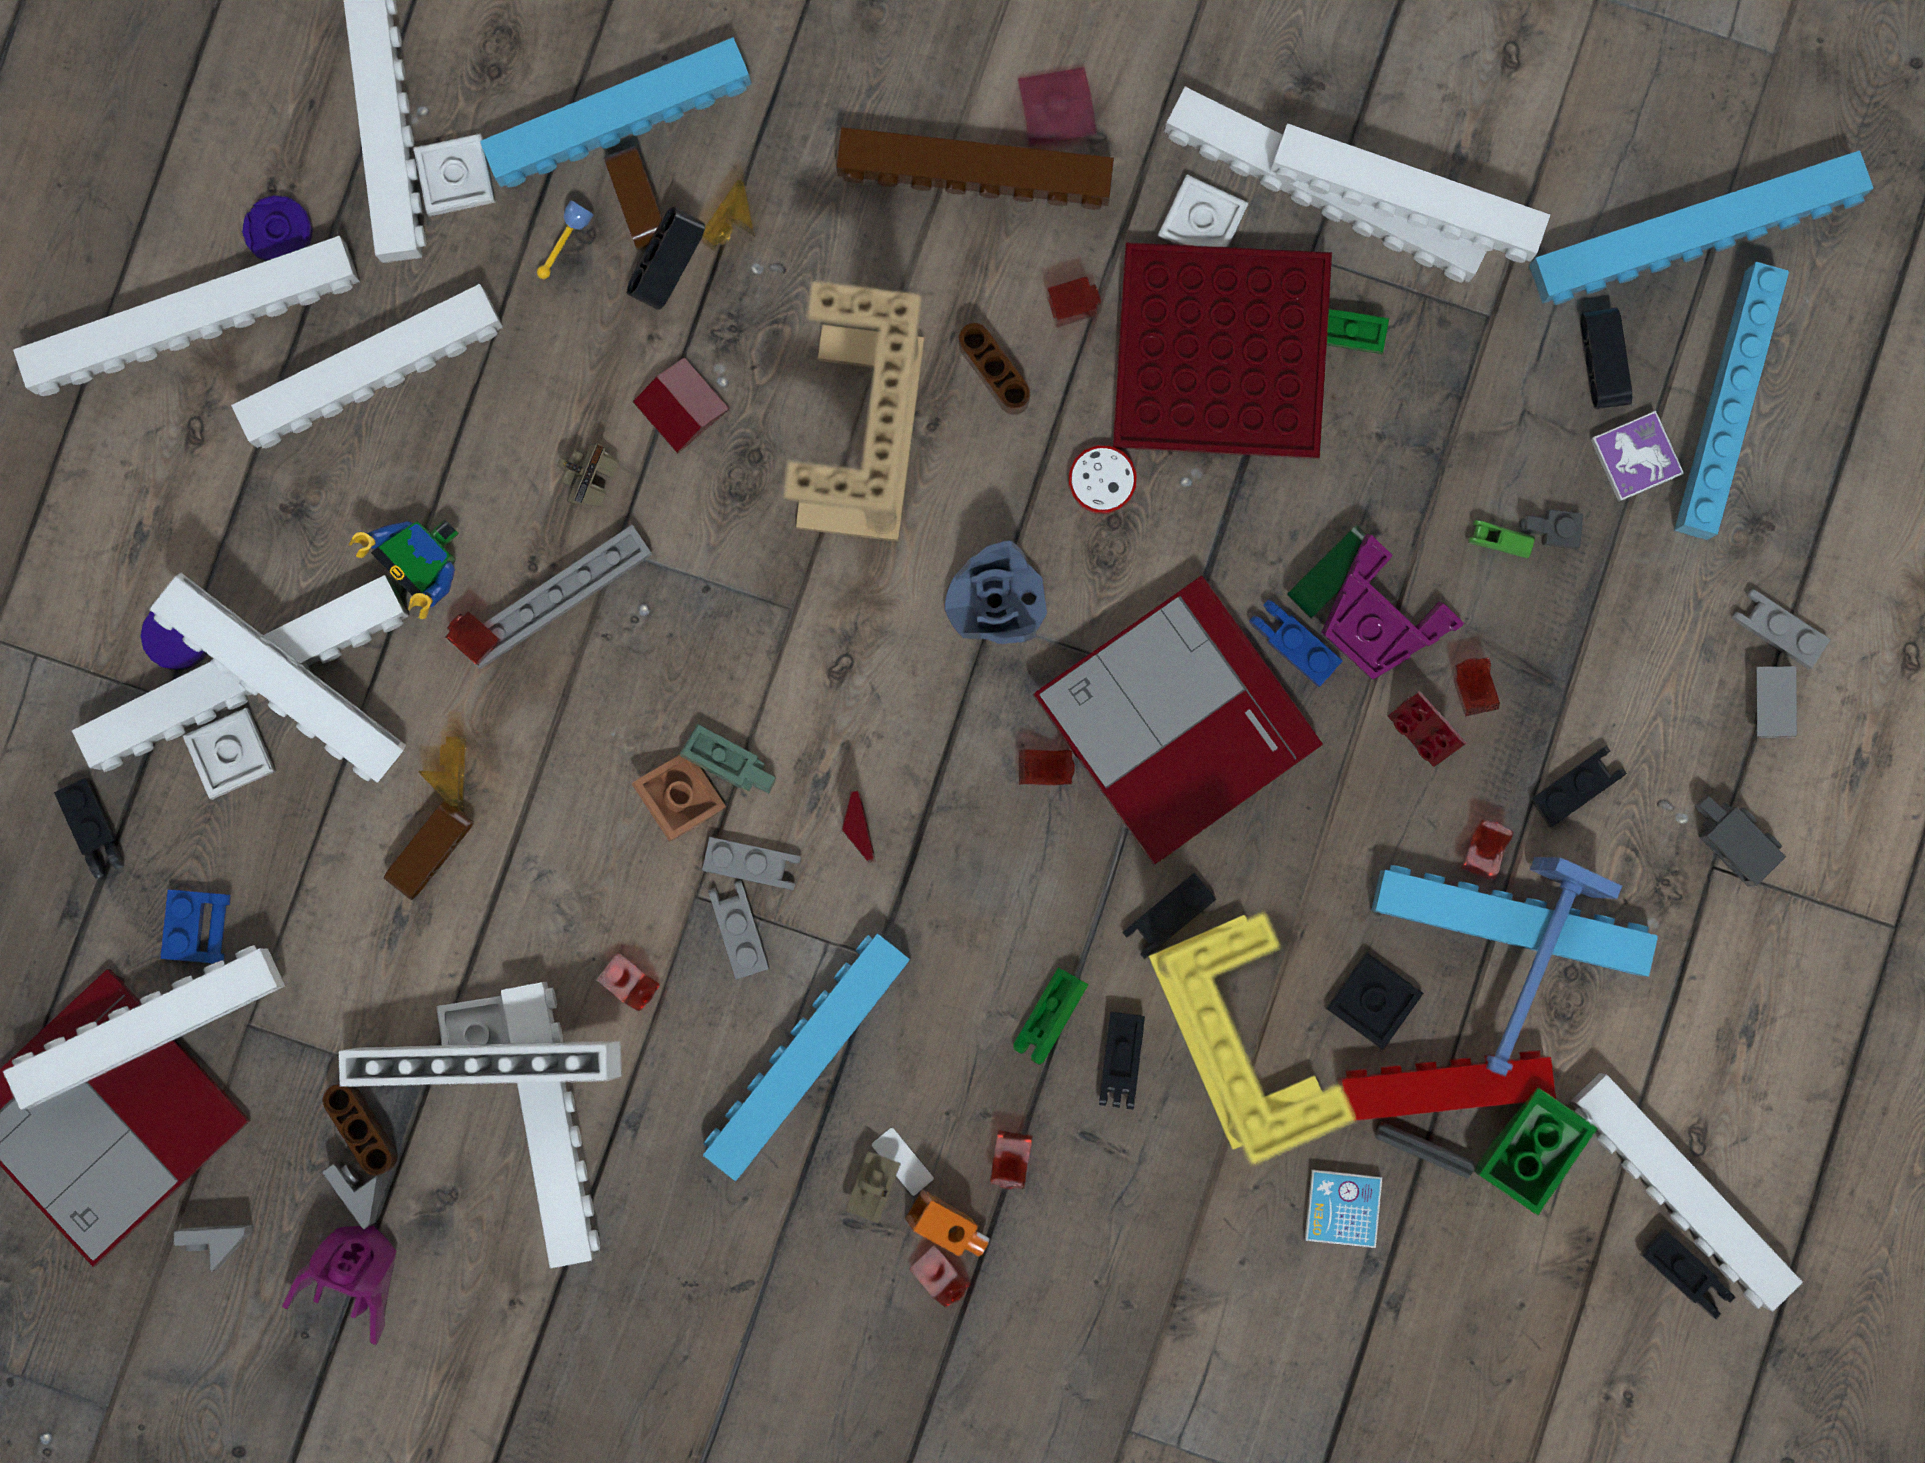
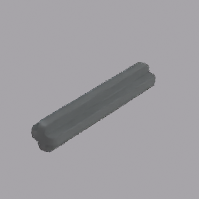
(1425, 1149)

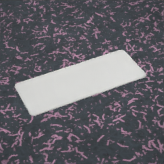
(911, 1170)

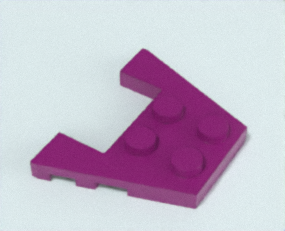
(1370, 627)

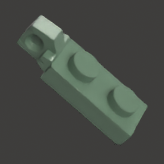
(726, 760)

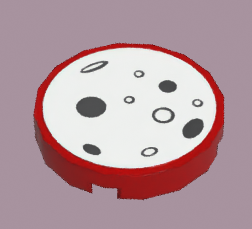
(1102, 479)

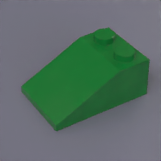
(1535, 1150)

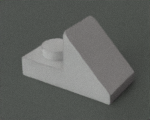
(361, 1201)
(222, 1241)

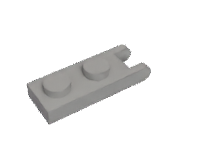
(1783, 630)
(748, 862)
(739, 932)

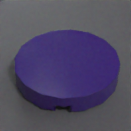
(276, 227)
(167, 647)

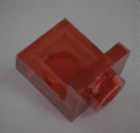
(471, 637)
(1476, 686)
(1046, 767)
(1486, 849)
(628, 982)
(1011, 1160)
(940, 1277)

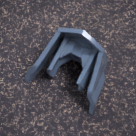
(1003, 574)

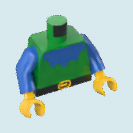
(414, 559)

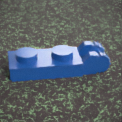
(1298, 645)

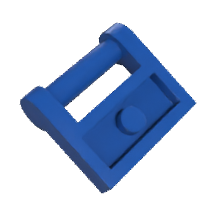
(184, 926)

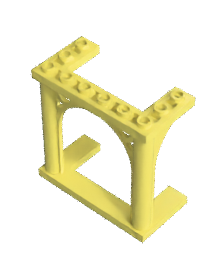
(1248, 1119)

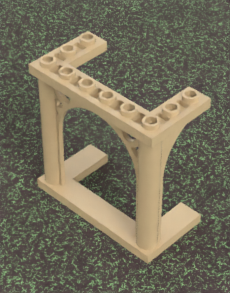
(871, 499)

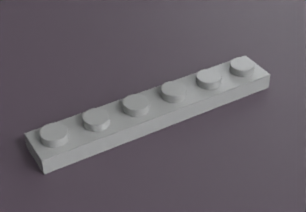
(566, 590)

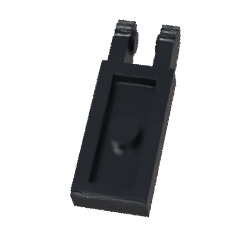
(89, 825)
(1684, 1271)

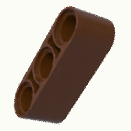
(634, 194)
(991, 352)
(428, 850)
(376, 1136)

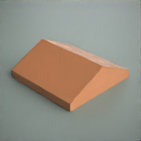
(678, 796)

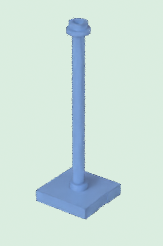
(1573, 881)

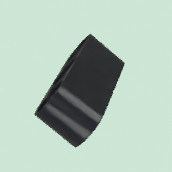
(665, 258)
(1606, 358)

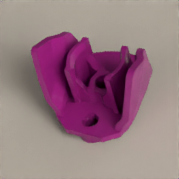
(355, 1264)

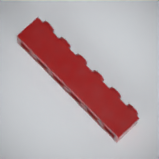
(1445, 1087)

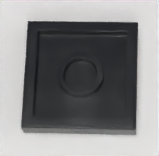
(1374, 1001)

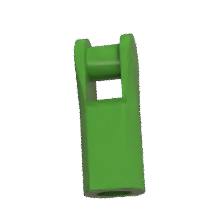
(1506, 540)

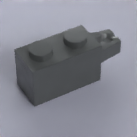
(1738, 841)

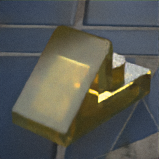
(732, 210)
(451, 781)

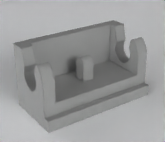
(1776, 702)

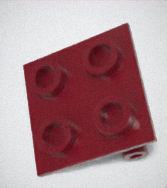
(1426, 729)

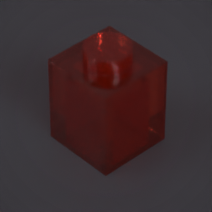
(1073, 301)

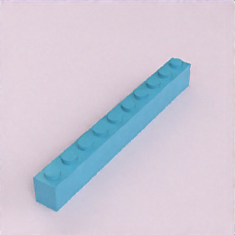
(1701, 227)

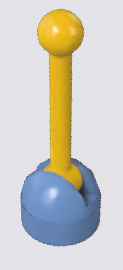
(575, 218)

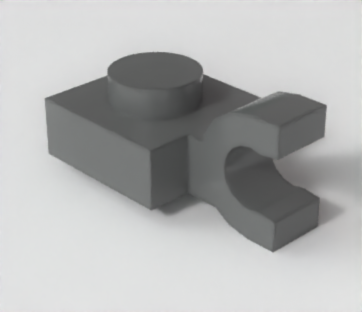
(1559, 528)

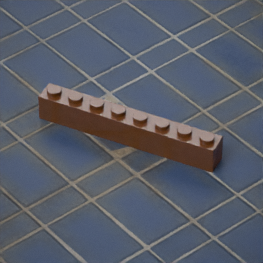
(974, 167)

